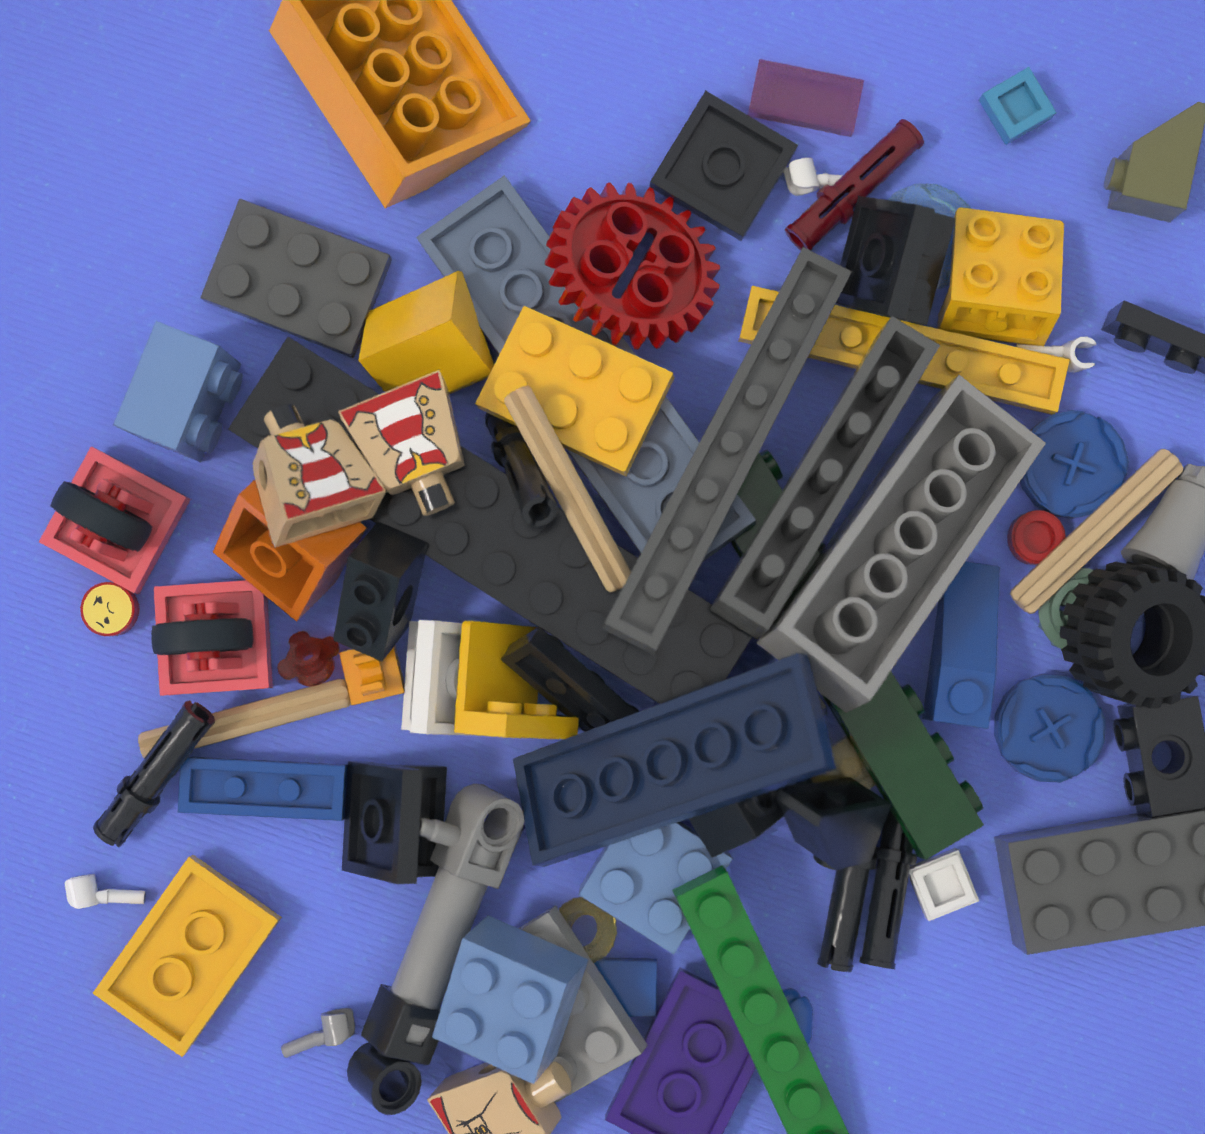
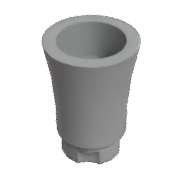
(1175, 529)

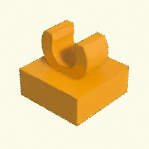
(371, 678)

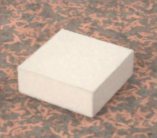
(942, 884)

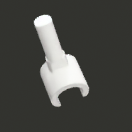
(802, 177)
(1066, 351)
(83, 893)

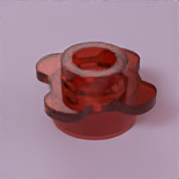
(310, 671)

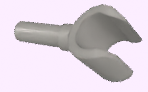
(337, 1027)

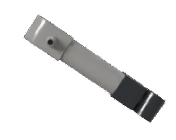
(404, 1015)

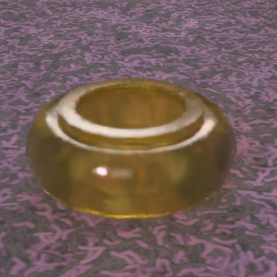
(606, 926)

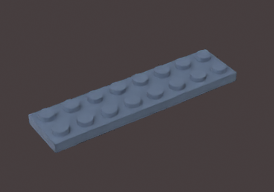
(504, 267)

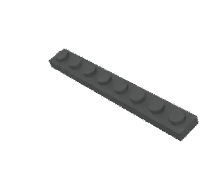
(726, 452)

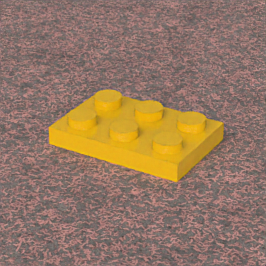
(589, 389)
(187, 955)

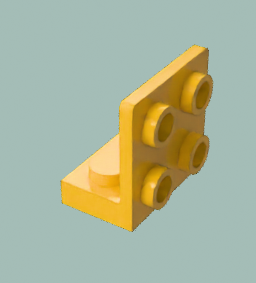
(1004, 277)
(493, 696)

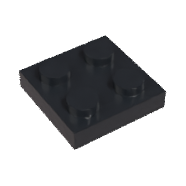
(723, 165)

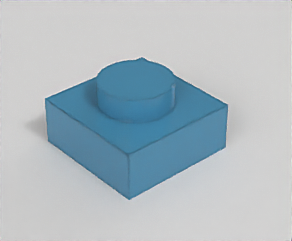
(1017, 106)

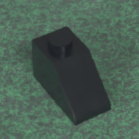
(835, 820)

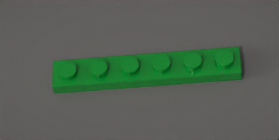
(758, 1004)

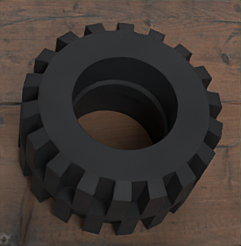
(1102, 628)

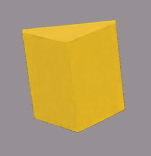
(426, 334)

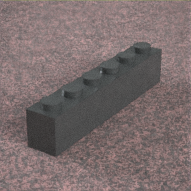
(824, 478)

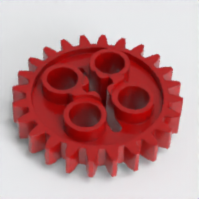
(603, 236)

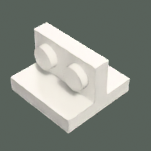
(431, 677)

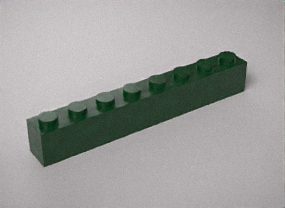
(887, 730)

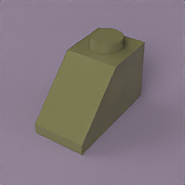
(1158, 168)

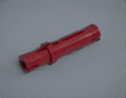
(898, 144)

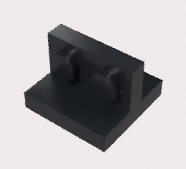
(894, 258)
(385, 817)

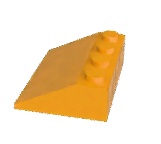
(399, 87)

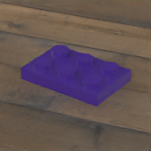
(689, 1070)

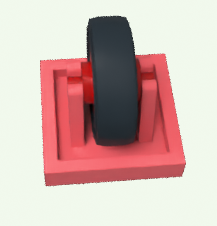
(113, 520)
(211, 638)

